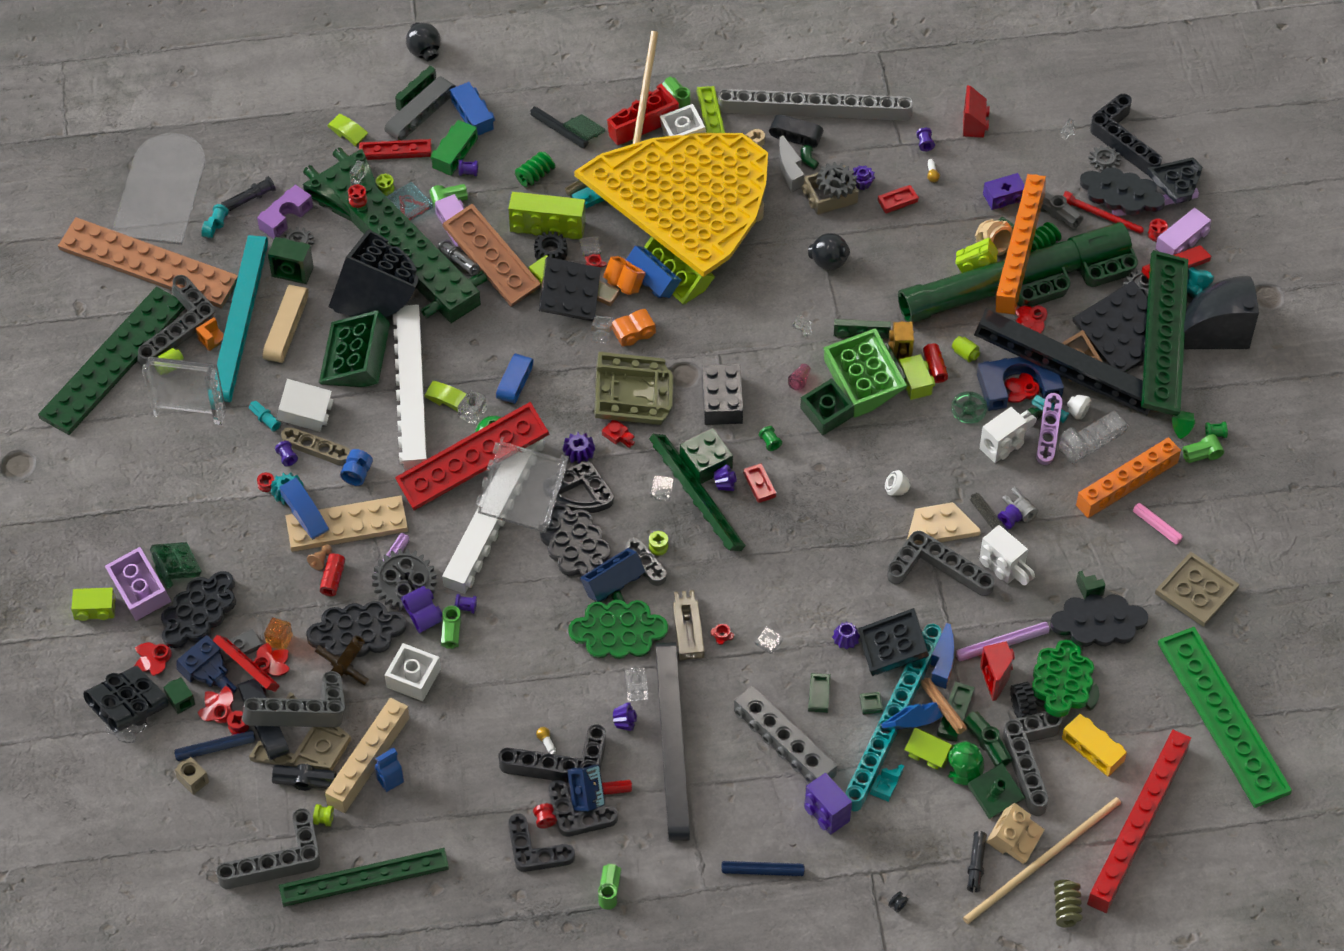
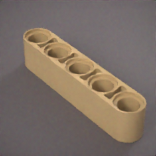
(285, 323)

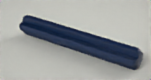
(214, 745)
(763, 868)

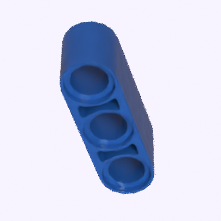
(514, 378)

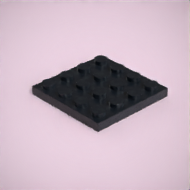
(1117, 326)

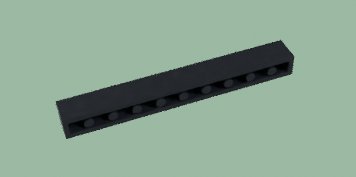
(1061, 359)

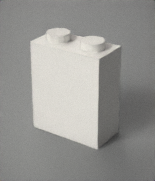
(304, 405)

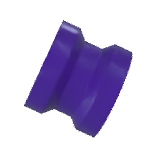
(1010, 516)

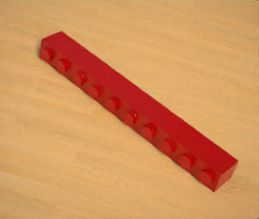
(1139, 821)

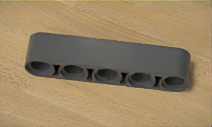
(419, 109)

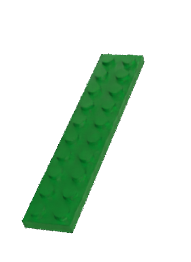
(1224, 717)

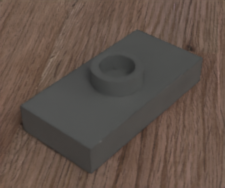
(246, 642)

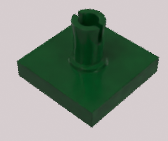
(995, 791)

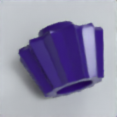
(864, 176)
(725, 478)
(846, 635)
(624, 717)

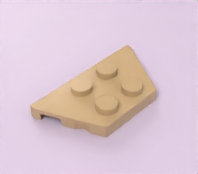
(943, 523)

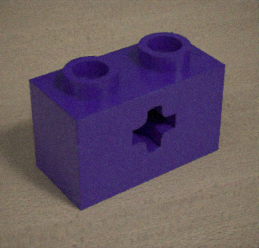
(1003, 191)

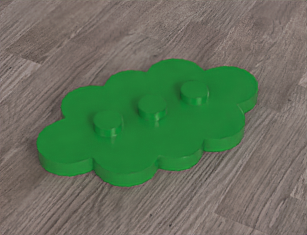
(618, 629)
(1062, 678)

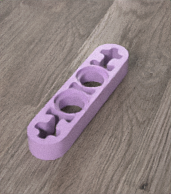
(1049, 428)

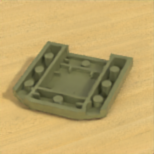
(632, 388)

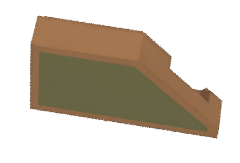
(607, 294)

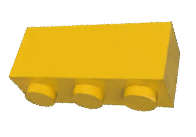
(1094, 744)

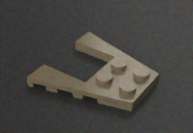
(320, 748)

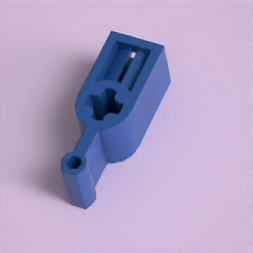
(389, 770)

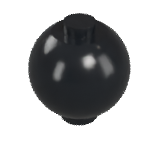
(423, 40)
(829, 251)

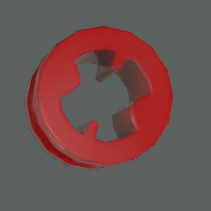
(262, 477)

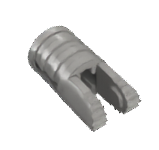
(1027, 510)

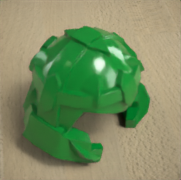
(966, 761)

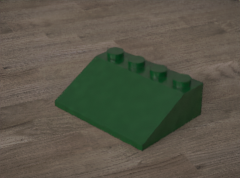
(355, 351)

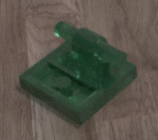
(174, 562)

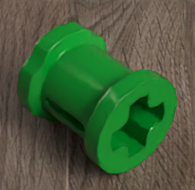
(1219, 429)
(770, 438)

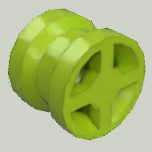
(387, 181)
(658, 543)
(323, 815)

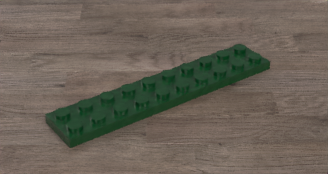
(1165, 333)
(110, 361)

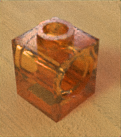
(278, 633)

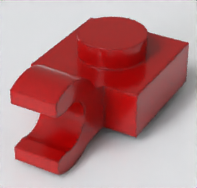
(618, 433)

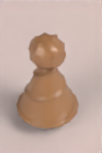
(317, 560)

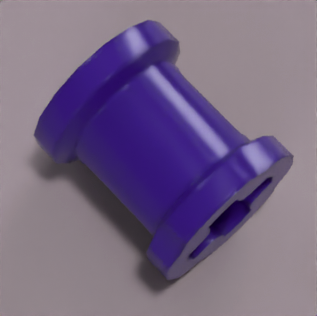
(926, 142)
(469, 168)
(285, 451)
(466, 603)

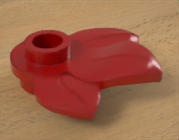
(1027, 317)
(1021, 388)
(150, 657)
(273, 660)
(216, 704)

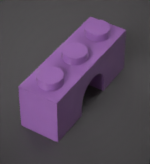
(293, 201)

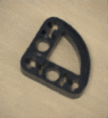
(585, 479)

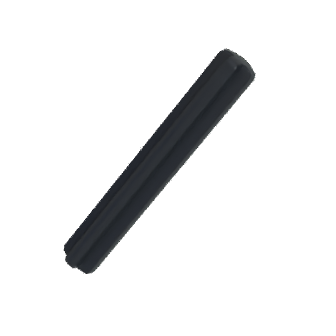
(557, 126)

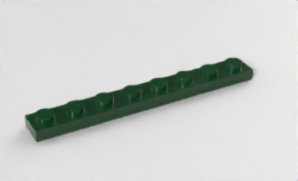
(697, 492)
(363, 877)

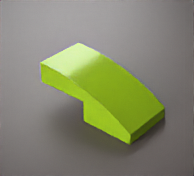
(348, 128)
(445, 394)

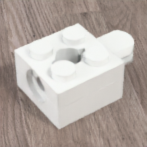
(1005, 433)
(1005, 556)

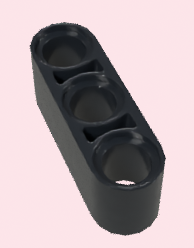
(796, 130)

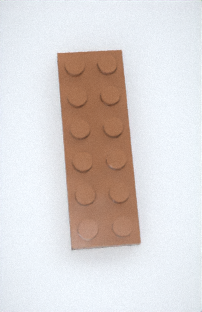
(492, 255)

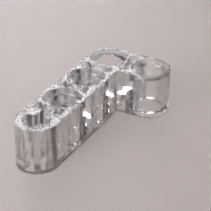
(1080, 444)

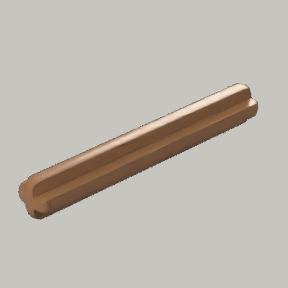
(944, 706)

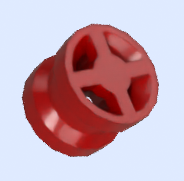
(357, 196)
(1156, 228)
(233, 725)
(544, 815)

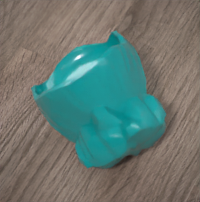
(1198, 281)

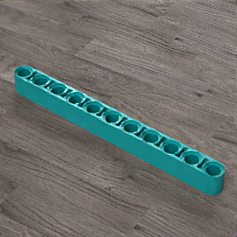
(241, 313)
(884, 740)

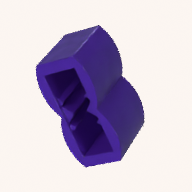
(421, 609)

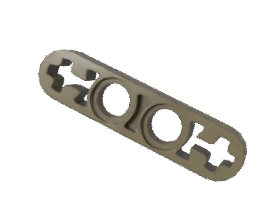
(314, 448)

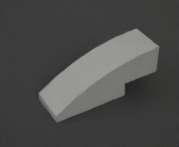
(790, 165)

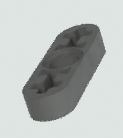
(644, 553)

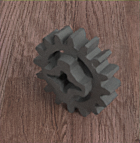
(836, 180)

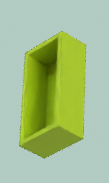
(547, 213)

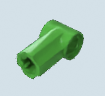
(679, 92)
(439, 192)
(1207, 448)
(451, 628)
(609, 886)

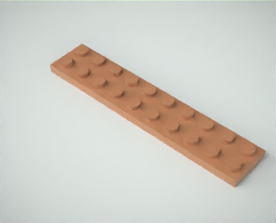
(145, 260)

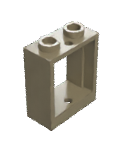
(826, 204)

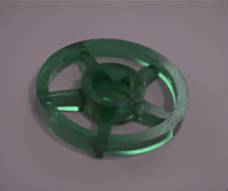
(969, 407)

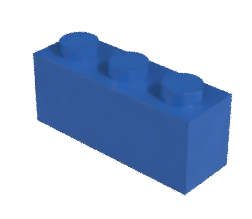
(472, 108)
(657, 275)

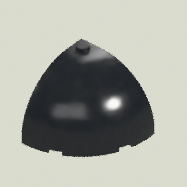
(374, 278)
(1222, 316)

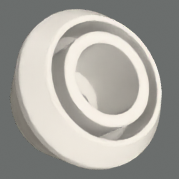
(1079, 406)
(897, 483)

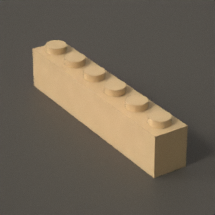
(362, 760)

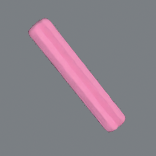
(1157, 523)

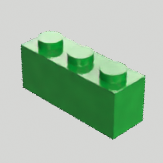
(454, 147)

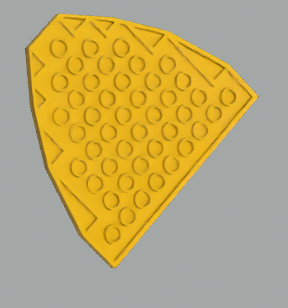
(686, 191)

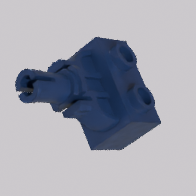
(205, 665)

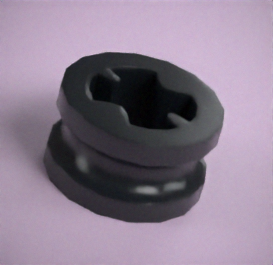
(898, 902)

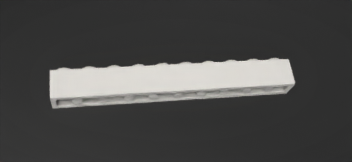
(411, 387)
(475, 546)

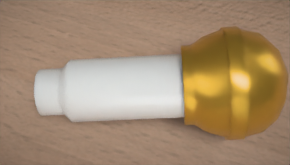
(933, 175)
(543, 734)

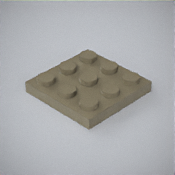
(1197, 589)

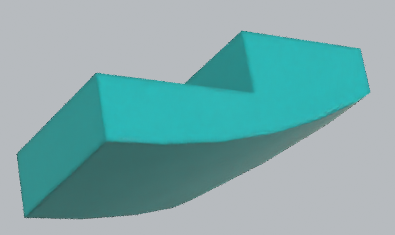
(886, 783)

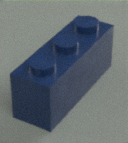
(613, 575)

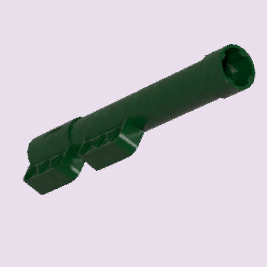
(1048, 266)

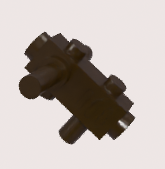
(342, 664)

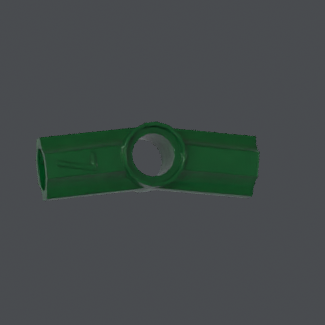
(981, 730)

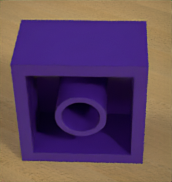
(827, 803)

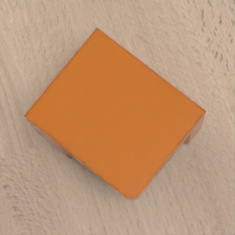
(210, 334)

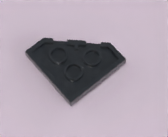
(1177, 178)

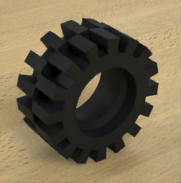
(550, 240)
(1023, 699)

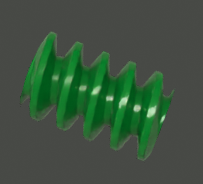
(534, 168)
(1046, 236)

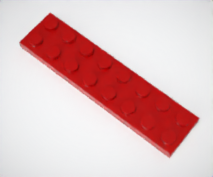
(469, 456)

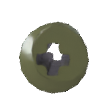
(1067, 903)

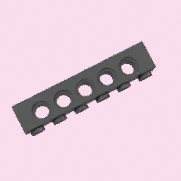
(752, 701)

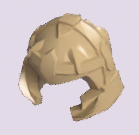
(998, 231)

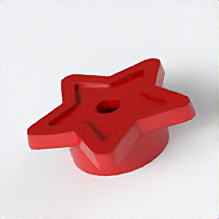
(595, 258)

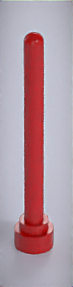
(1101, 213)

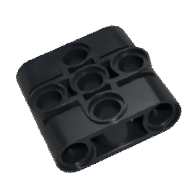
(126, 699)

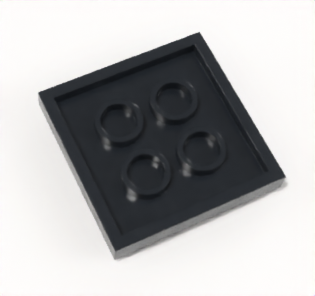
(569, 289)
(893, 642)

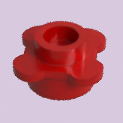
(722, 628)

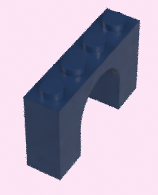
(995, 372)

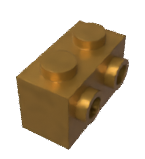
(901, 339)

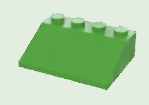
(864, 371)

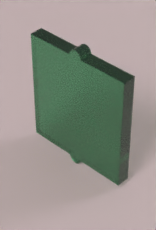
(584, 127)

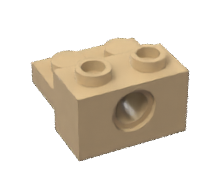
(1015, 833)

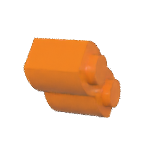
(624, 275)
(634, 327)

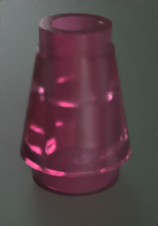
(799, 377)

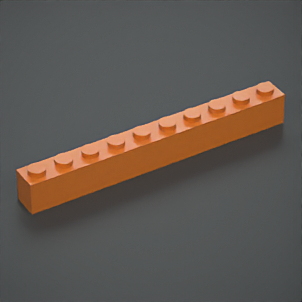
(1020, 244)

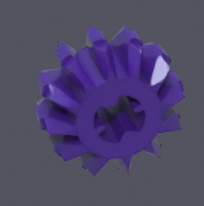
(578, 447)

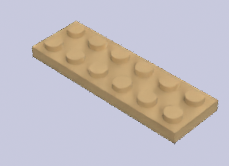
(352, 523)

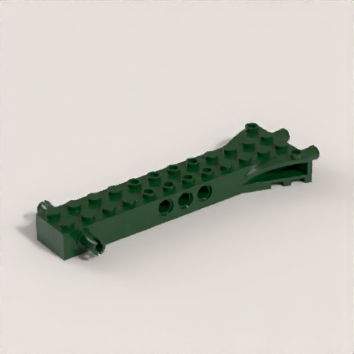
(437, 277)

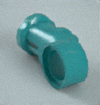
(214, 221)

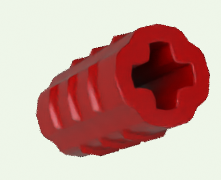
(935, 362)
(332, 574)

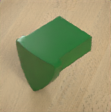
(1183, 423)

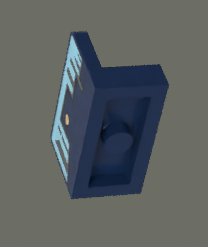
(586, 788)

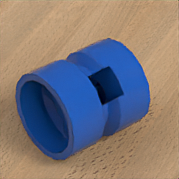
(356, 467)

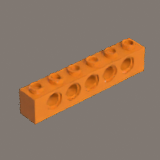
(1128, 477)

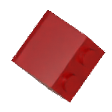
(975, 114)
(996, 667)

